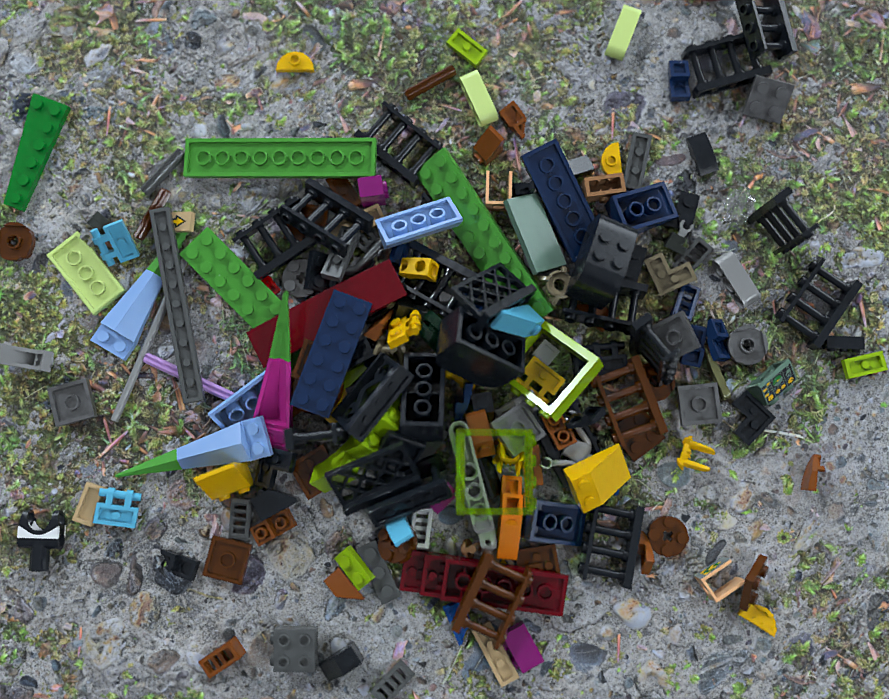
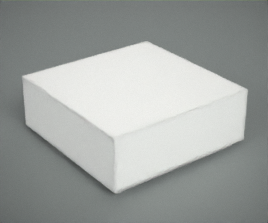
(546, 352)

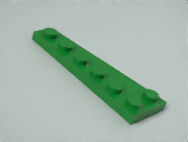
(37, 141)

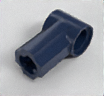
(397, 253)

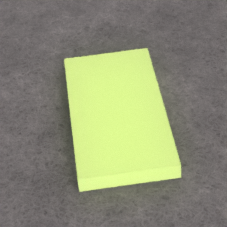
(86, 273)

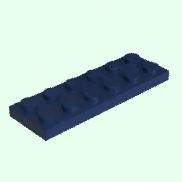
(559, 194)
(331, 354)

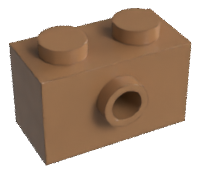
(603, 187)

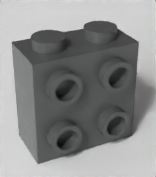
(294, 648)

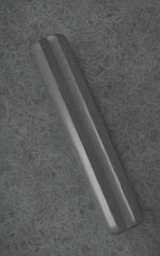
(163, 171)

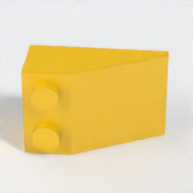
(597, 477)
(225, 481)

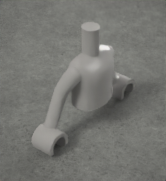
(575, 452)

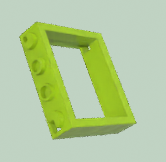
(574, 389)

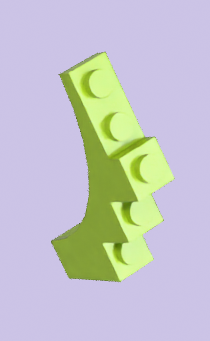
(354, 449)

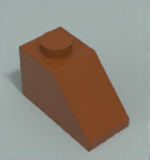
(488, 146)
(482, 445)

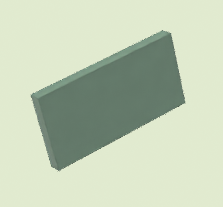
(534, 233)

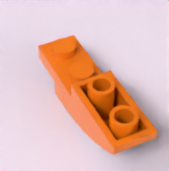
(509, 525)

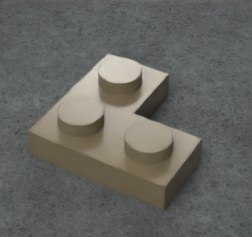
(666, 279)

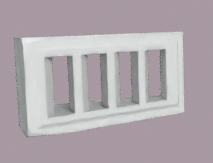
(427, 511)

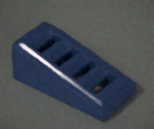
(679, 302)

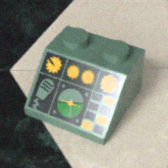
(773, 382)

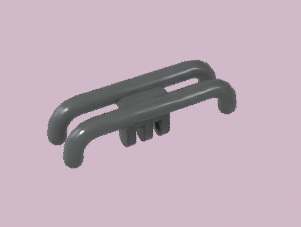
(371, 248)

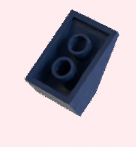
(643, 207)
(554, 523)

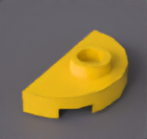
(295, 62)
(611, 159)
(760, 617)

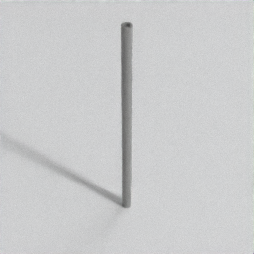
(139, 362)

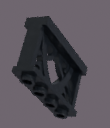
(372, 396)
(546, 443)

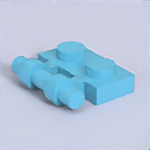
(120, 239)
(115, 514)

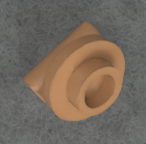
(468, 549)

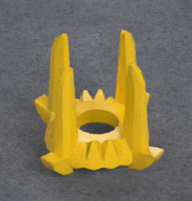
(689, 444)
(501, 458)

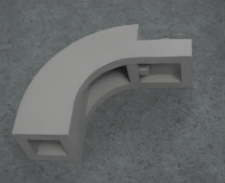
(26, 358)

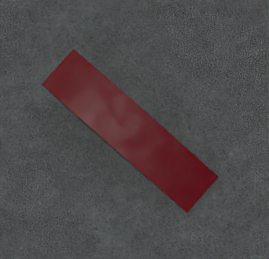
(375, 285)
(449, 575)

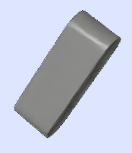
(736, 279)

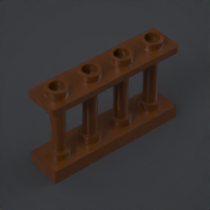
(648, 404)
(470, 600)

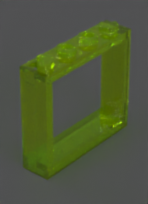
(530, 481)

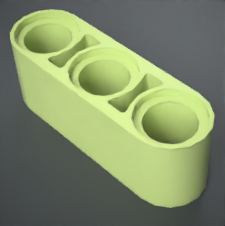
(623, 32)
(478, 98)

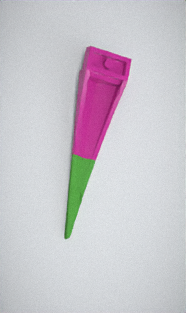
(277, 385)

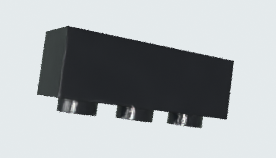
(844, 343)

